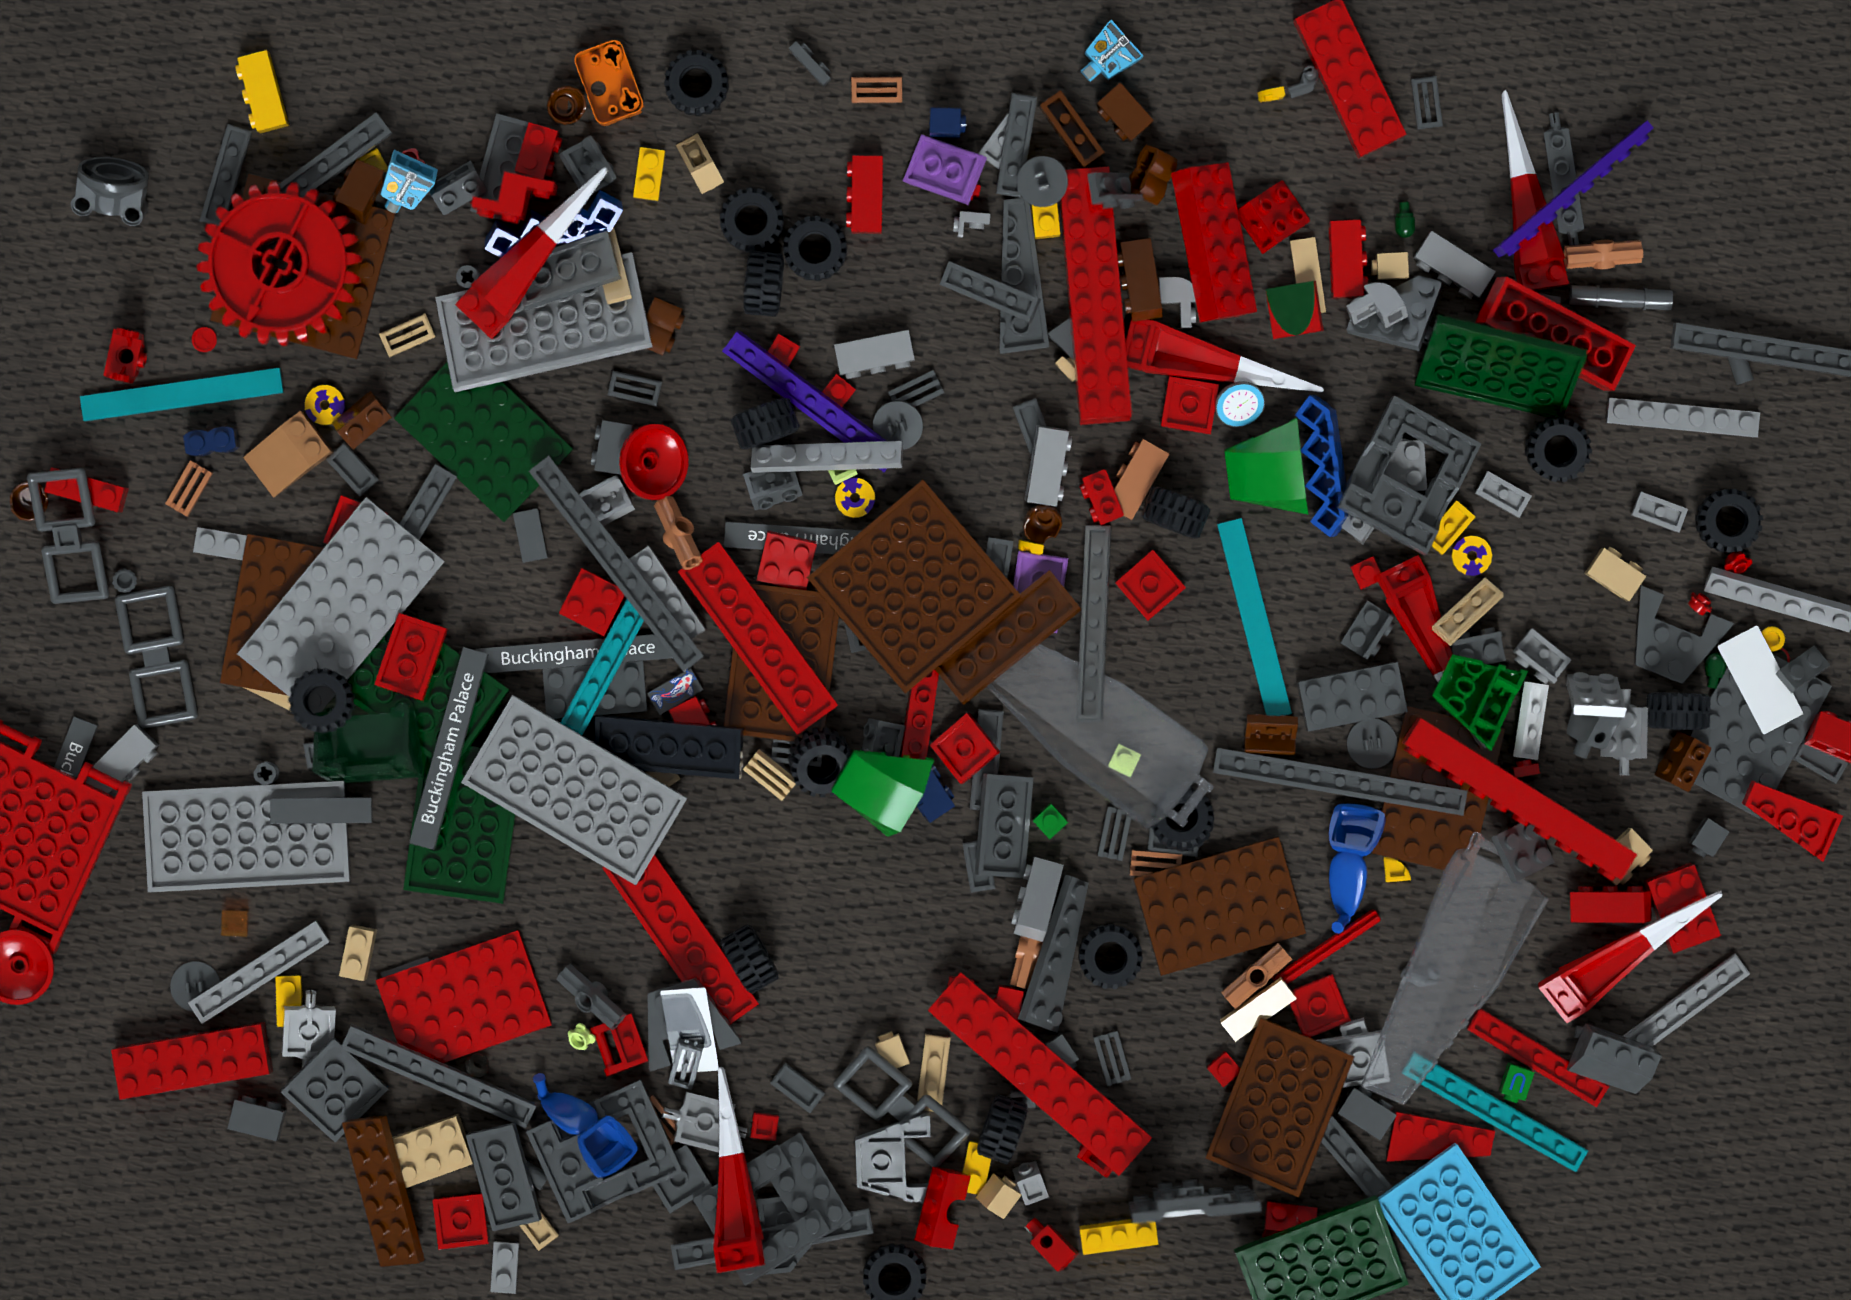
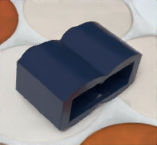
(218, 439)

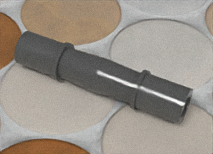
(1621, 297)

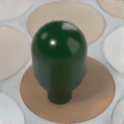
(1404, 221)
(1715, 669)

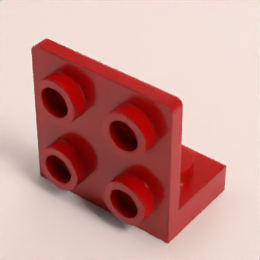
(1272, 216)

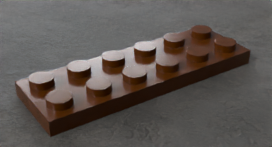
(1008, 637)
(383, 1191)

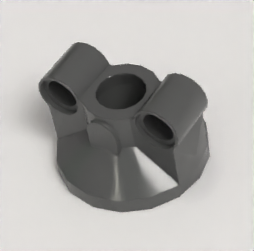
(111, 189)

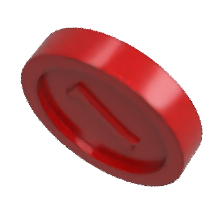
(204, 339)

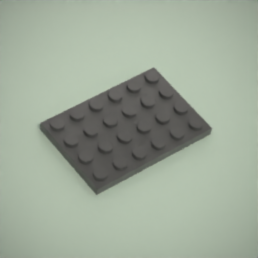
(1742, 750)

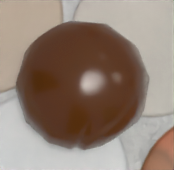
(558, 104)
(21, 501)
(1042, 523)

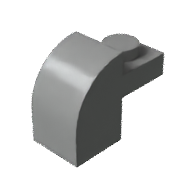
(1179, 291)
(1381, 300)

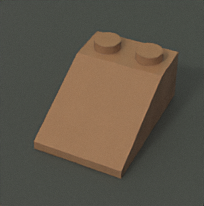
(288, 453)

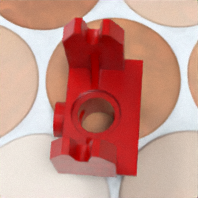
(120, 342)

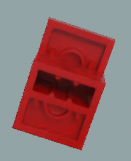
(514, 197)

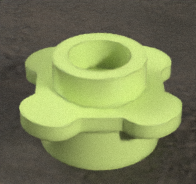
(580, 1037)

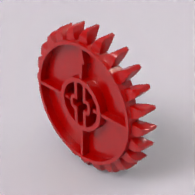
(240, 244)

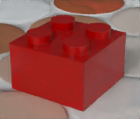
(593, 602)

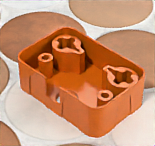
(618, 80)

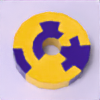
(313, 404)
(851, 486)
(1483, 555)

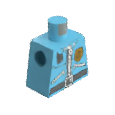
(1110, 53)
(406, 182)

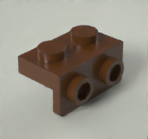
(1271, 734)
(1683, 761)

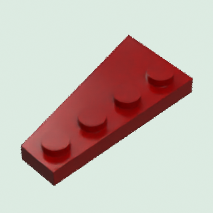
(1800, 820)
(1425, 1138)

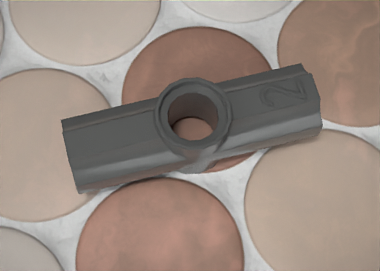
(591, 996)

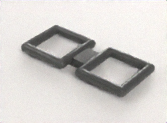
(68, 535)
(156, 657)
(901, 1105)

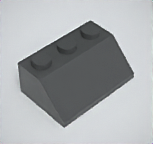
(1613, 1059)

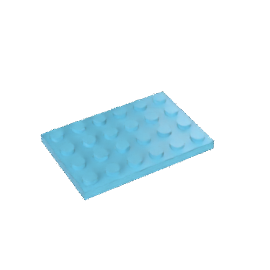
(1456, 1230)

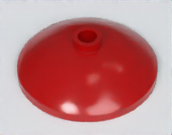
(665, 466)
(29, 983)

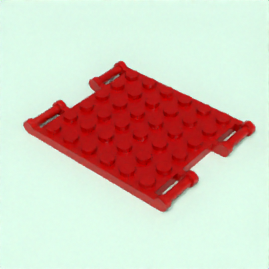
(49, 835)

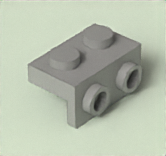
(608, 500)
(1541, 656)

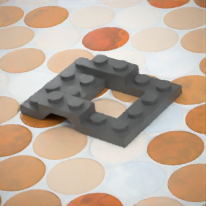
(1393, 506)
(570, 1177)
(805, 1194)
(1191, 1200)

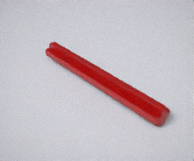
(1328, 947)

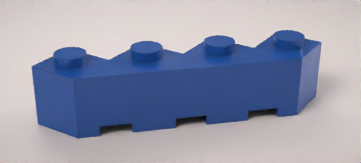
(599, 218)
(1326, 451)

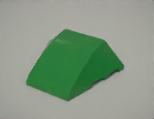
(1269, 470)
(1478, 695)
(883, 787)

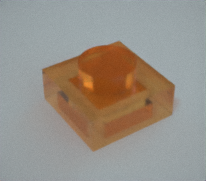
(234, 923)

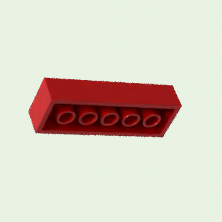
(1349, 77)
(1214, 242)
(1529, 313)
(192, 1060)

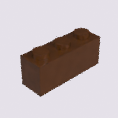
(1071, 129)
(1140, 280)

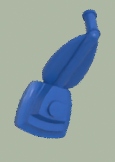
(1353, 834)
(602, 1142)

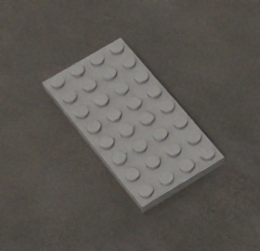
(543, 337)
(342, 603)
(574, 790)
(227, 839)

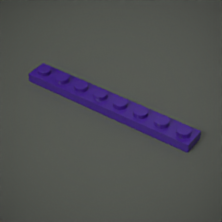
(1566, 196)
(799, 391)

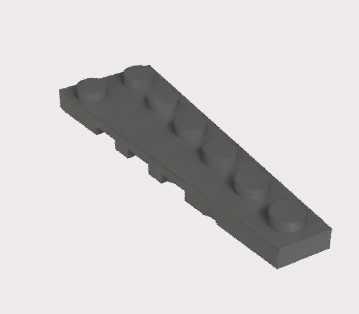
(1021, 272)
(1051, 974)

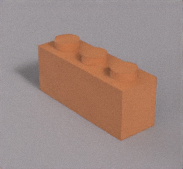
(1138, 476)

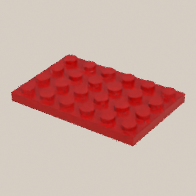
(465, 999)

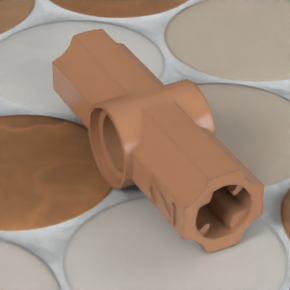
(1603, 254)
(678, 533)
(1026, 960)
(1269, 964)

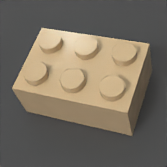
(432, 1150)

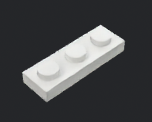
(1531, 720)

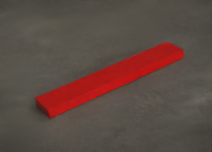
(1535, 1056)

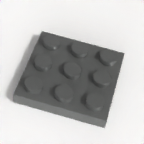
(333, 1089)

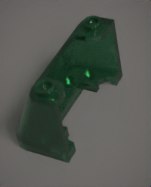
(370, 747)

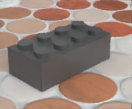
(1352, 696)

